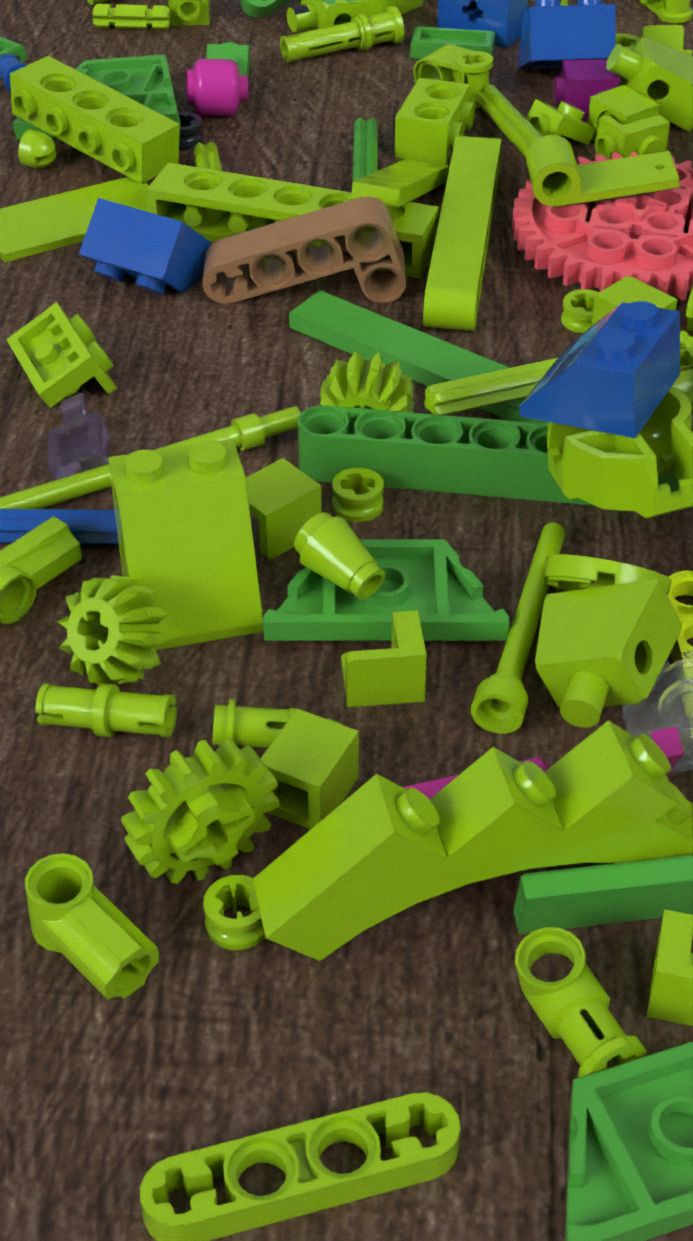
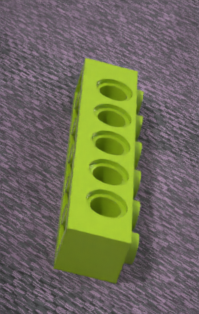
(233, 203)

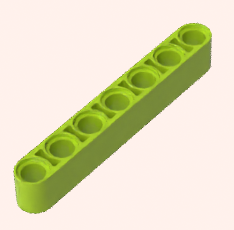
(463, 235)

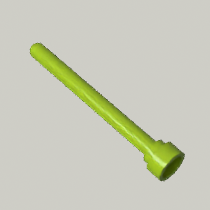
(501, 698)

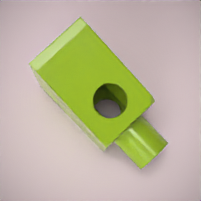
(660, 75)
(604, 646)

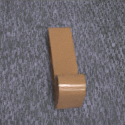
(238, 267)

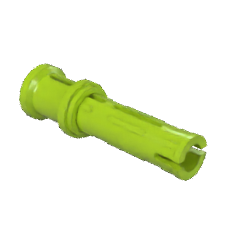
(359, 33)

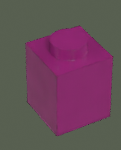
(581, 81)

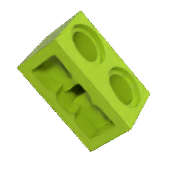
(432, 119)

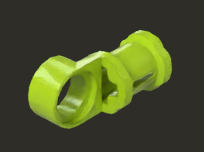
(590, 1036)

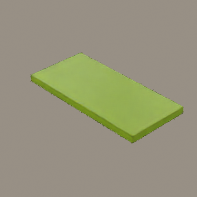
(61, 218)

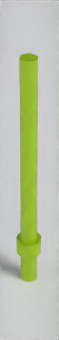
(246, 432)

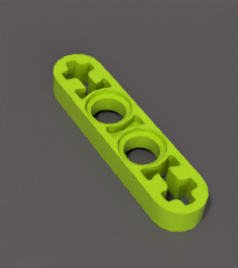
(307, 1182)

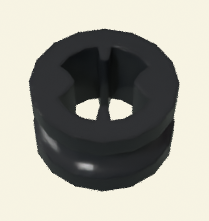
(190, 130)

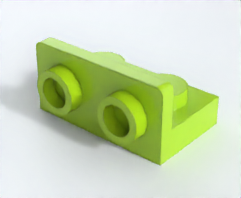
(60, 355)

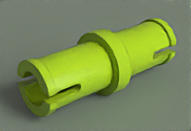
(106, 710)

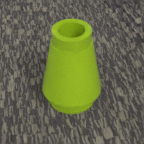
(337, 554)

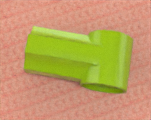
(33, 563)
(87, 926)

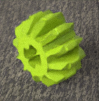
(368, 385)
(113, 630)

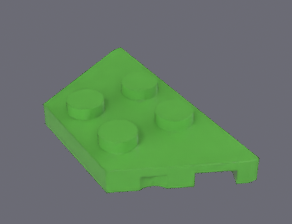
(418, 577)
(632, 1149)

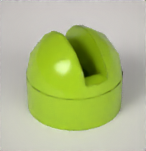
(36, 149)

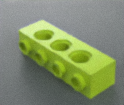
(94, 119)

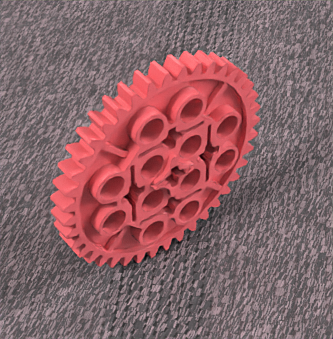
(612, 236)

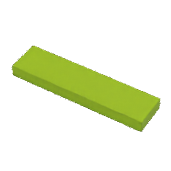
(401, 182)

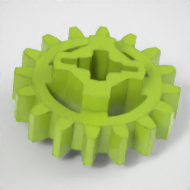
(200, 810)

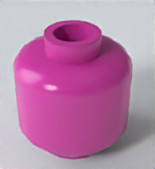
(215, 87)

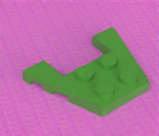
(139, 78)

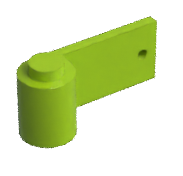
(562, 182)

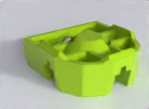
(624, 470)

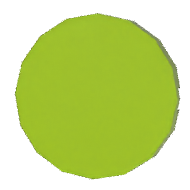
(585, 572)

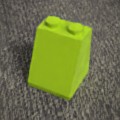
(189, 538)

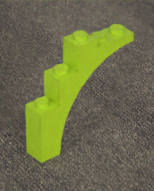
(493, 820)

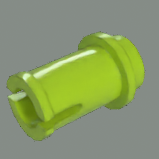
(248, 724)

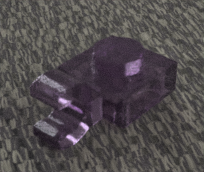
(80, 442)

